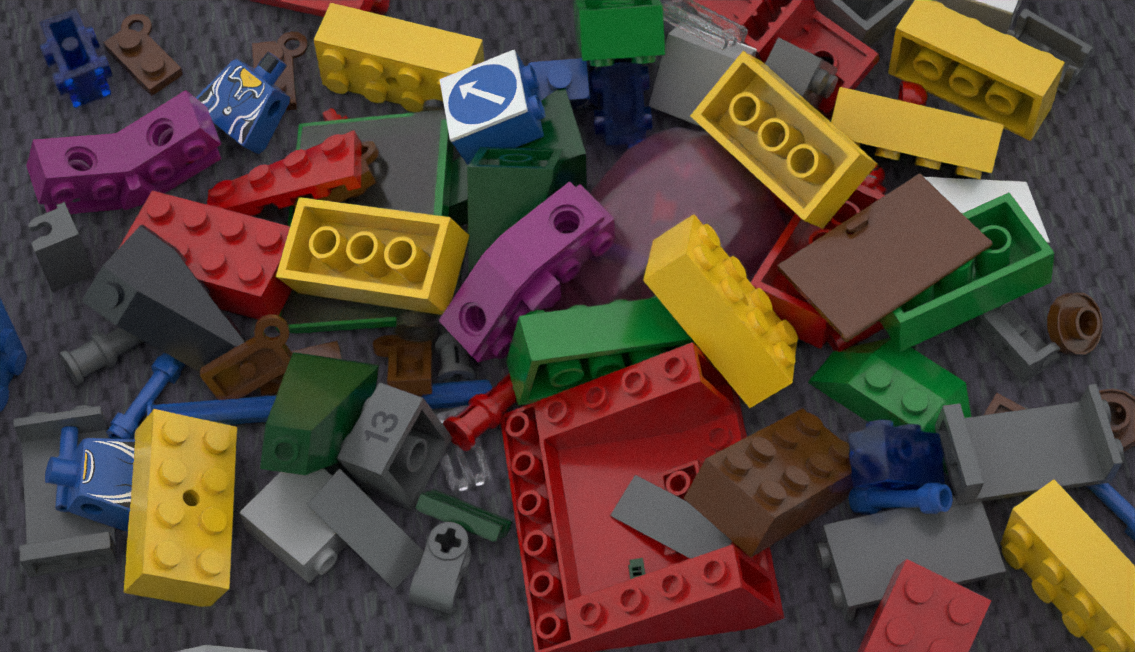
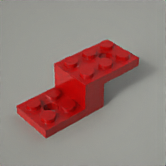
(804, 27)

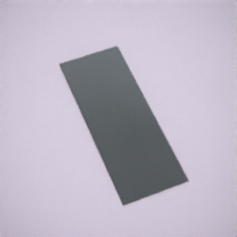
(668, 519)
(366, 529)

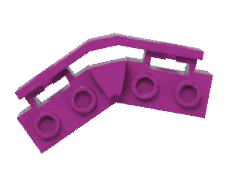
(125, 165)
(526, 269)

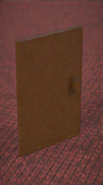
(890, 258)

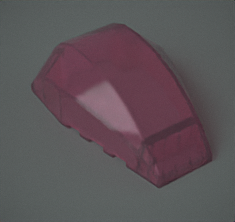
(658, 188)

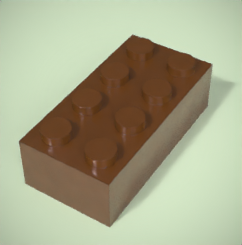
(773, 481)

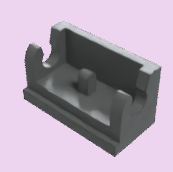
(1052, 39)
(62, 251)
(1015, 342)

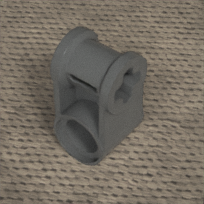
(441, 573)

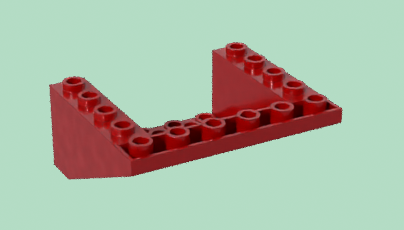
(566, 475)

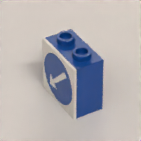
(492, 105)

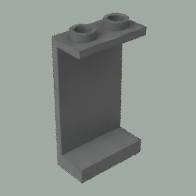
(1029, 448)
(56, 538)
(870, 547)

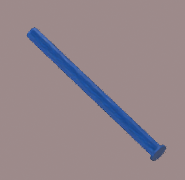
(258, 408)

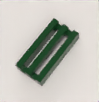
(465, 514)

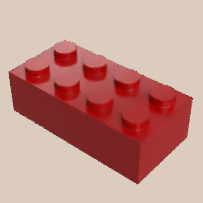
(798, 234)
(224, 249)
(924, 614)

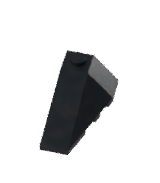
(161, 301)

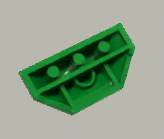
(890, 385)

